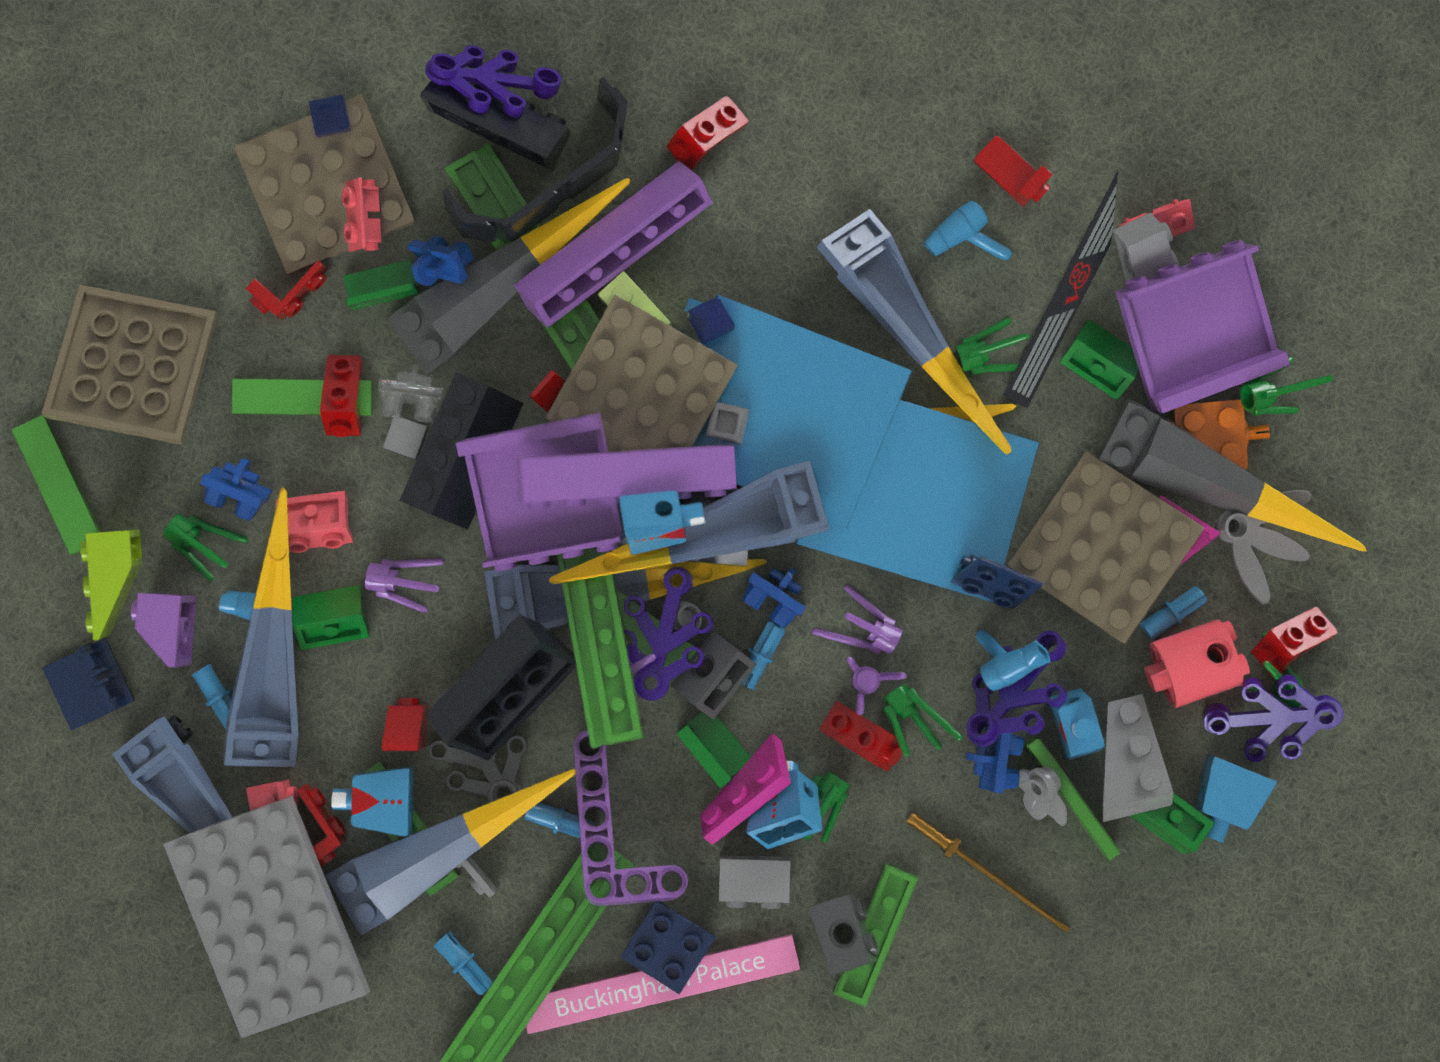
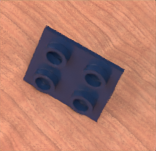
(995, 581)
(88, 684)
(668, 946)

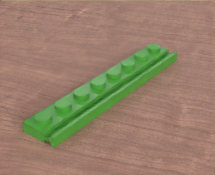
(492, 193)
(601, 655)
(533, 966)

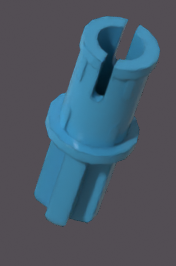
(1173, 612)
(763, 651)
(214, 692)
(556, 819)
(463, 963)

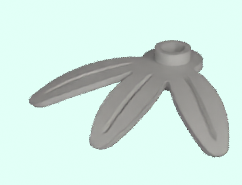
(1248, 534)

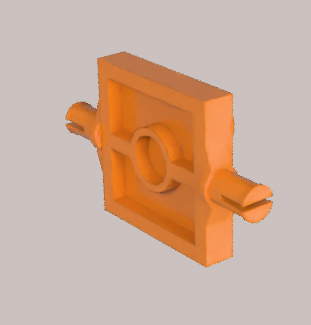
(1220, 427)

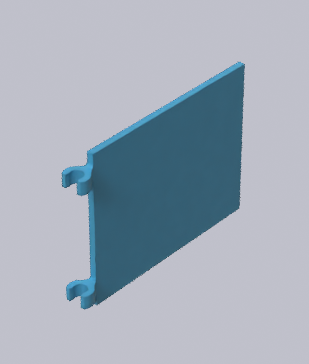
(805, 404)
(933, 499)

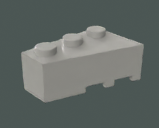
(1133, 762)

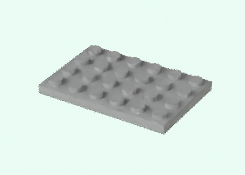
(267, 917)

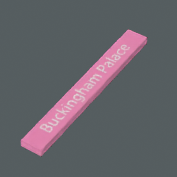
(640, 990)

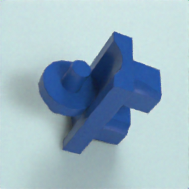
(439, 260)
(238, 484)
(787, 606)
(992, 763)

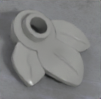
(1041, 794)

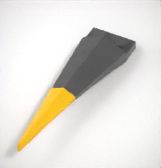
(452, 313)
(1168, 457)

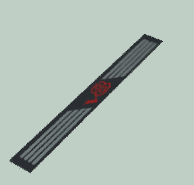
(1064, 302)

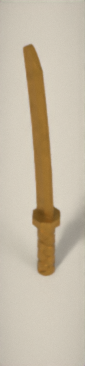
(951, 846)

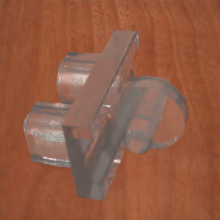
(411, 389)

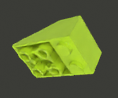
(112, 569)

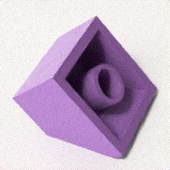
(166, 625)

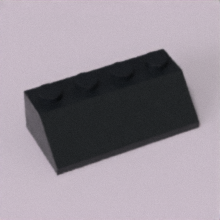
(530, 136)
(440, 476)
(502, 688)

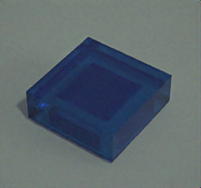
(330, 116)
(710, 320)

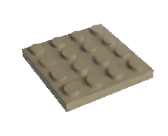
(302, 183)
(130, 364)
(643, 381)
(1106, 547)

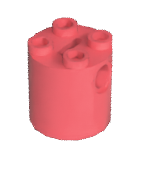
(1186, 671)

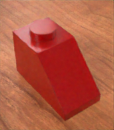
(405, 726)

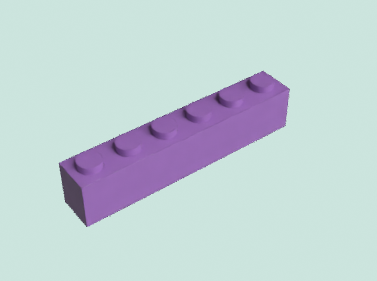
(613, 243)
(625, 473)

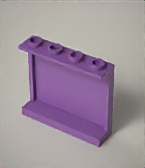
(1200, 327)
(520, 533)

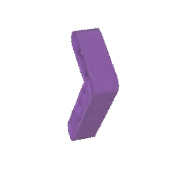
(603, 835)

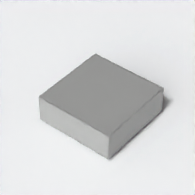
(728, 423)
(405, 437)

